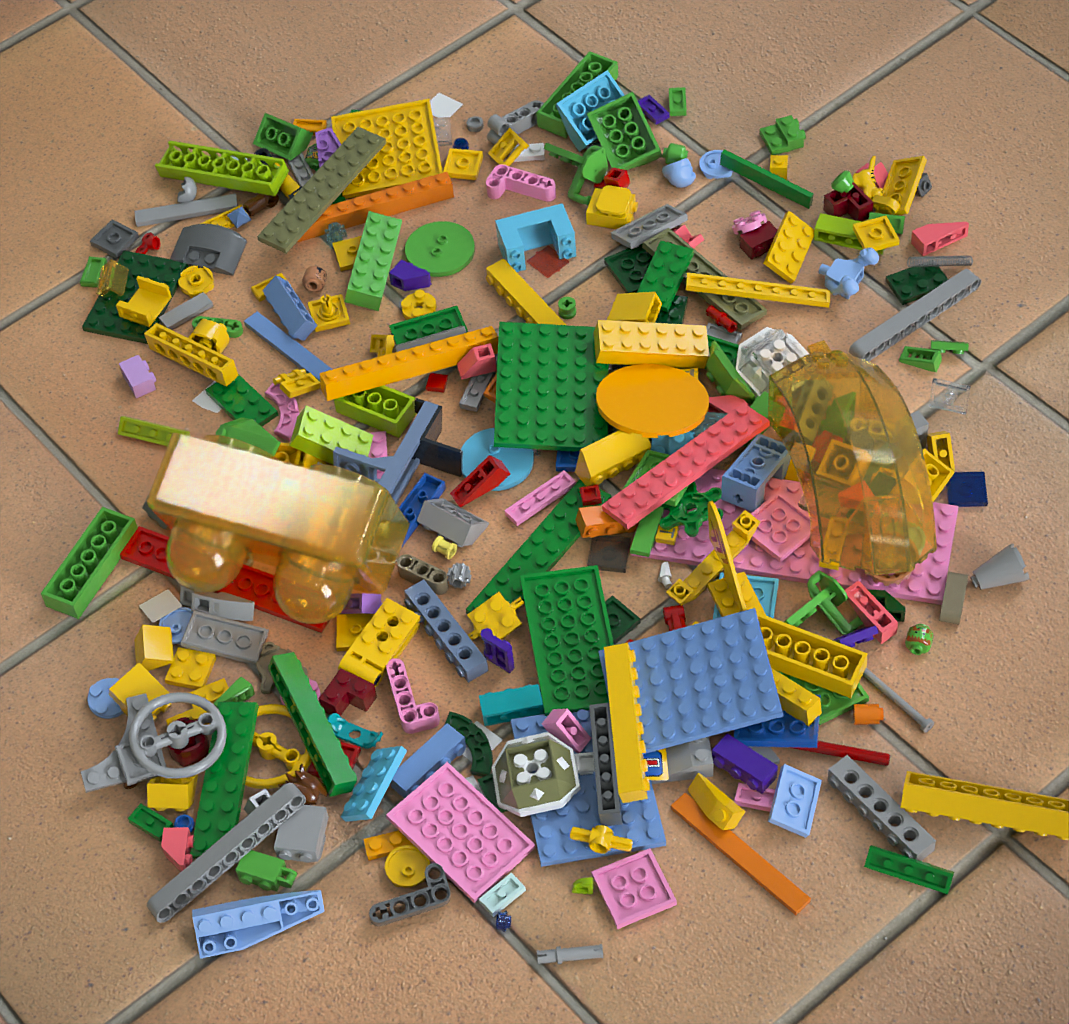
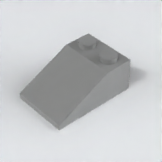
(687, 760)

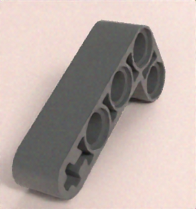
(428, 893)

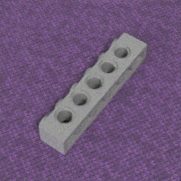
(848, 770)

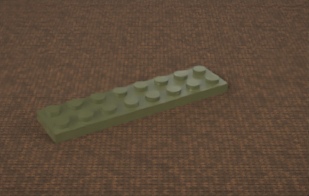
(739, 309)

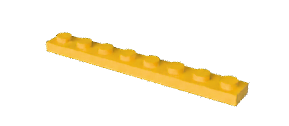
(757, 290)

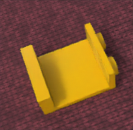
(146, 302)

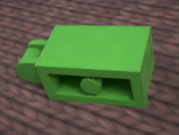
(264, 871)

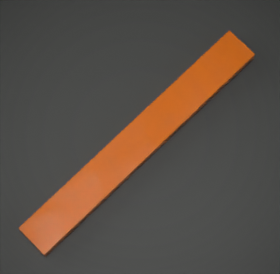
(742, 855)

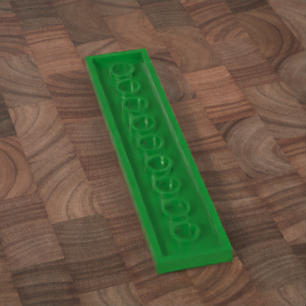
(540, 550)

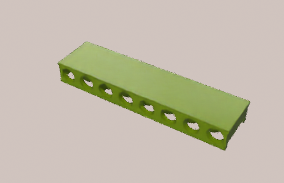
(223, 170)

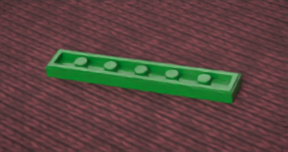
(766, 179)

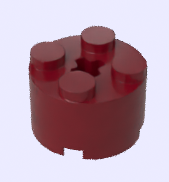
(195, 749)

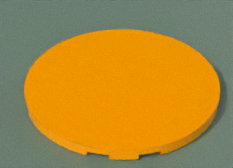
(652, 400)

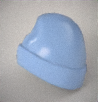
(679, 173)

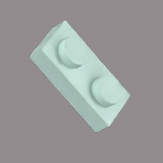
(502, 894)

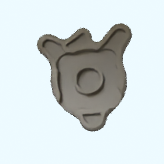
(268, 650)

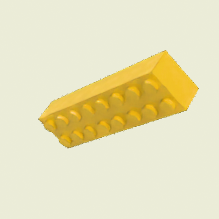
(986, 804)

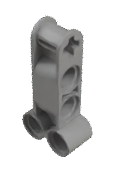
(517, 120)

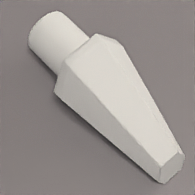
(665, 575)

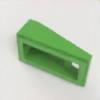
(932, 356)
(237, 692)

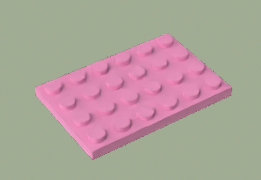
(460, 831)

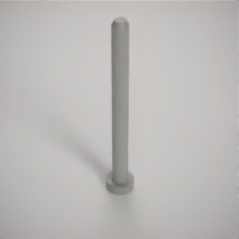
(926, 724)

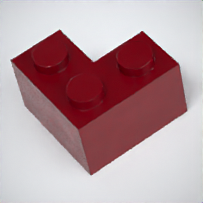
(854, 203)
(347, 690)

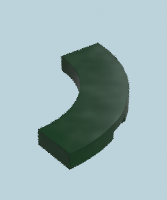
(476, 742)

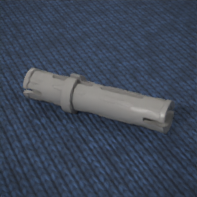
(569, 954)

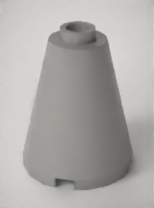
(1001, 570)

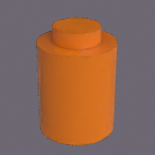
(867, 714)

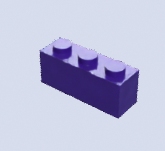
(744, 763)

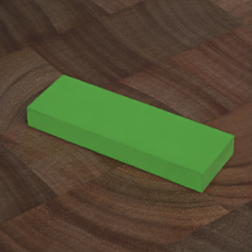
(646, 533)

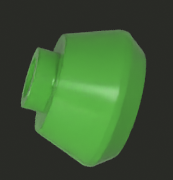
(843, 182)

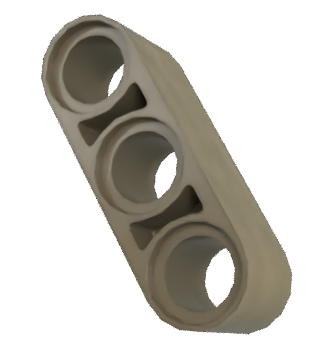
(412, 568)
(953, 598)

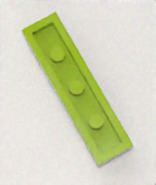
(147, 430)

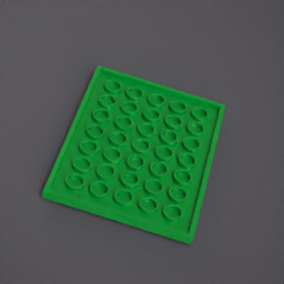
(547, 387)

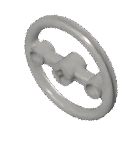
(177, 735)

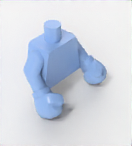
(845, 275)

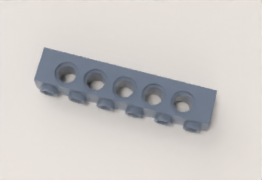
(468, 668)

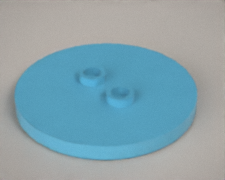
(481, 445)

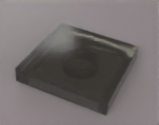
(609, 553)

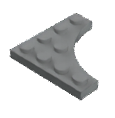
(109, 770)

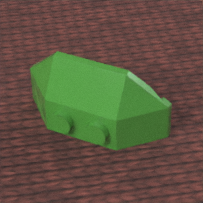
(726, 376)

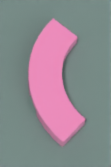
(288, 409)

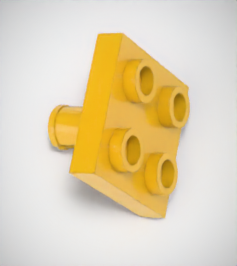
(329, 312)

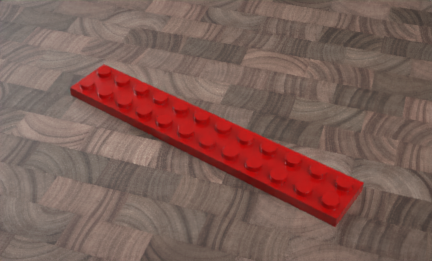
(148, 551)

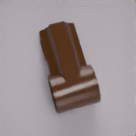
(259, 202)

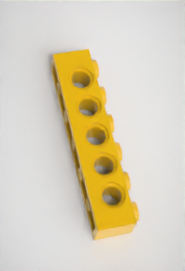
(191, 354)

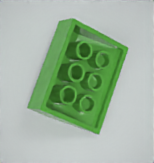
(625, 133)

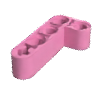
(521, 182)
(411, 711)

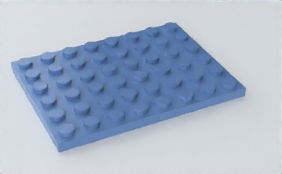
(703, 680)
(552, 828)

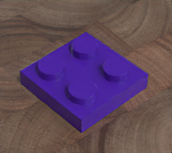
(860, 636)

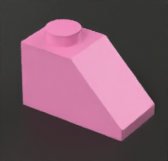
(566, 729)

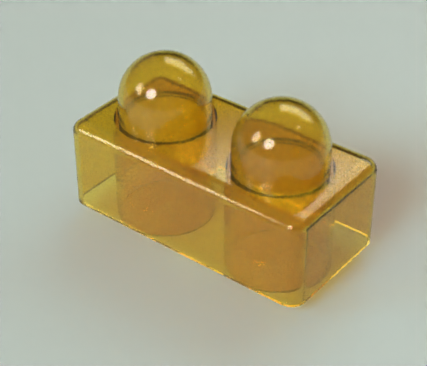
(314, 524)

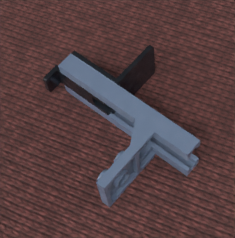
(416, 448)

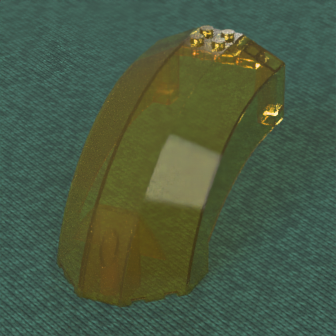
(855, 462)

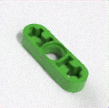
(234, 327)

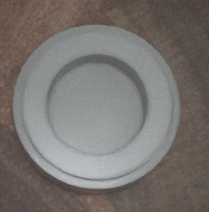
(475, 124)

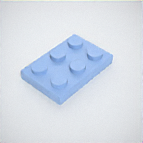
(794, 800)

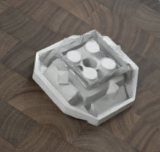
(759, 355)

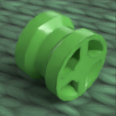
(567, 308)

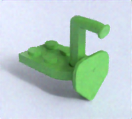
(590, 166)
(831, 594)

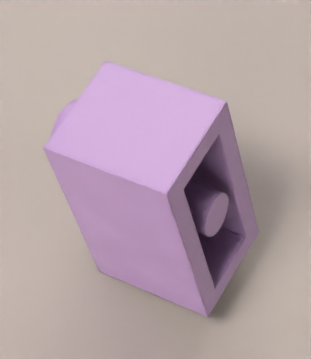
(137, 376)

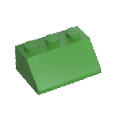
(282, 137)

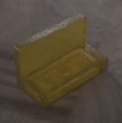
(113, 278)

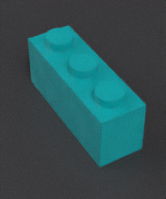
(511, 704)

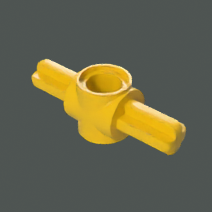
(601, 839)

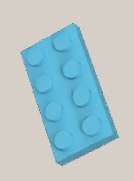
(373, 783)

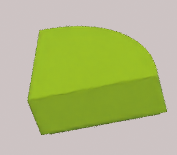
(583, 886)

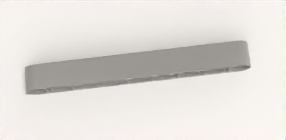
(915, 315)
(225, 852)

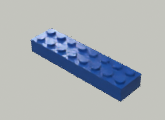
(425, 489)

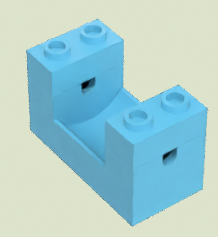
(533, 231)

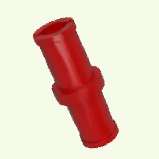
(721, 319)

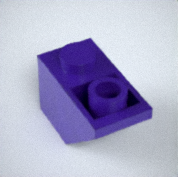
(409, 277)

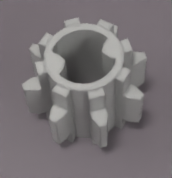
(459, 575)

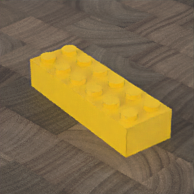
(651, 344)
(812, 657)

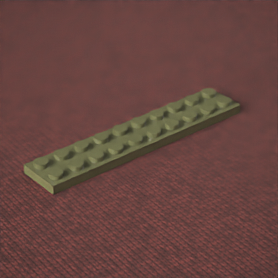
(321, 190)

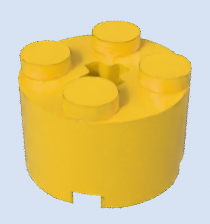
(211, 335)

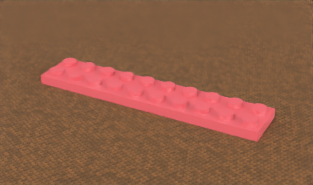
(685, 465)

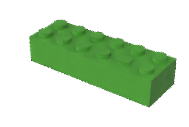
(588, 69)
(373, 261)
(89, 563)

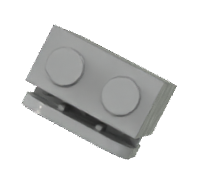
(302, 835)

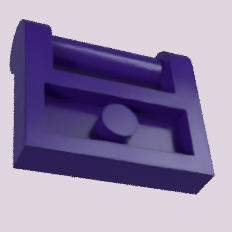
(497, 650)

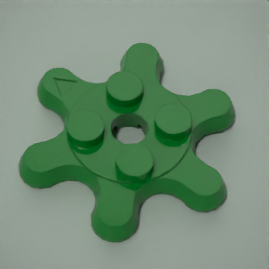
(693, 519)

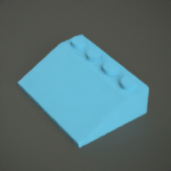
(584, 100)

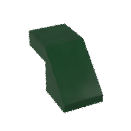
(893, 606)

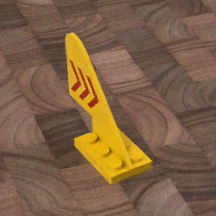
(733, 591)

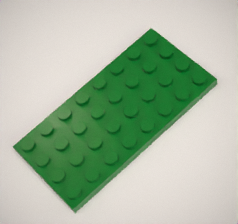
(566, 632)

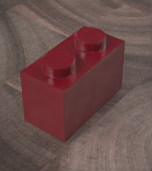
(758, 241)

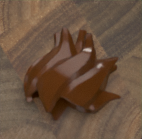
(307, 784)

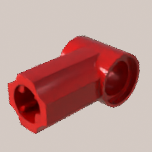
(674, 617)

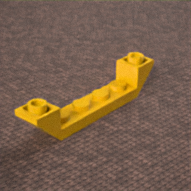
(710, 567)

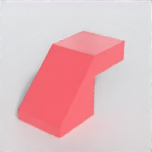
(683, 233)

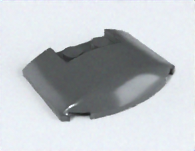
(210, 247)

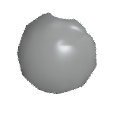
(189, 191)

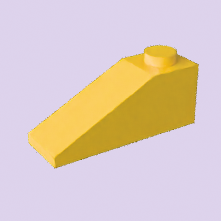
(715, 803)

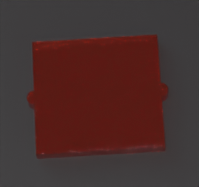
(547, 261)

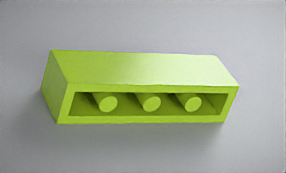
(837, 232)

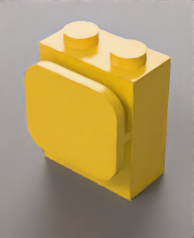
(611, 207)
(635, 307)
(135, 683)

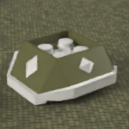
(536, 792)

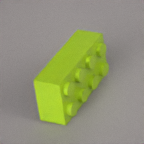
(379, 408)
(321, 434)

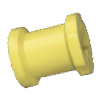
(444, 547)

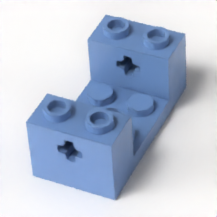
(746, 478)

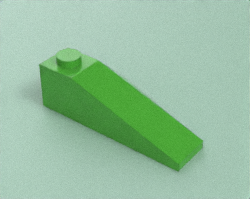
(251, 433)

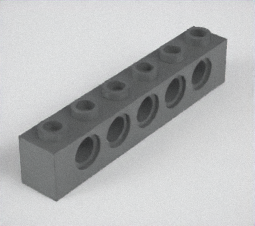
(605, 767)

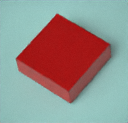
(437, 382)
(590, 495)

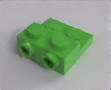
(783, 135)

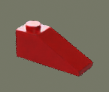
(480, 481)

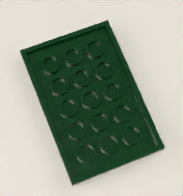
(104, 314)

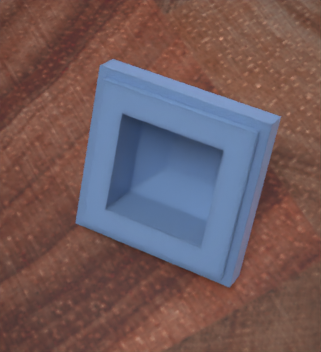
(239, 217)

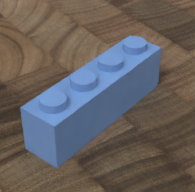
(289, 308)
(430, 757)

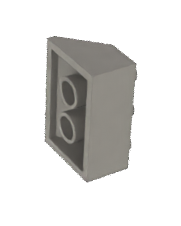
(451, 521)

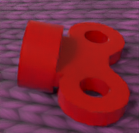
(150, 242)

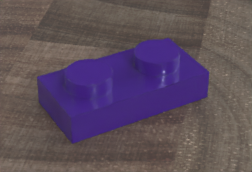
(653, 109)

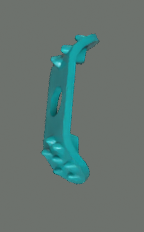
(343, 728)

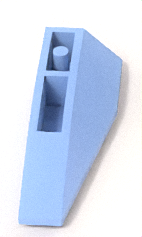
(249, 921)

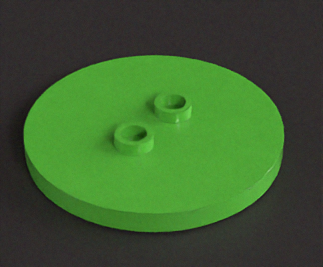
(440, 248)

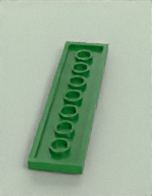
(226, 778)

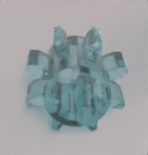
(335, 232)

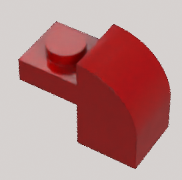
(615, 177)

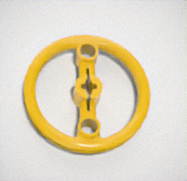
(270, 749)

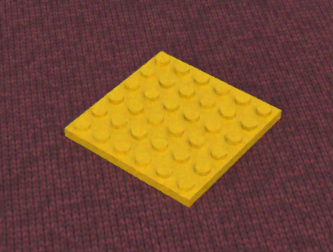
(409, 149)

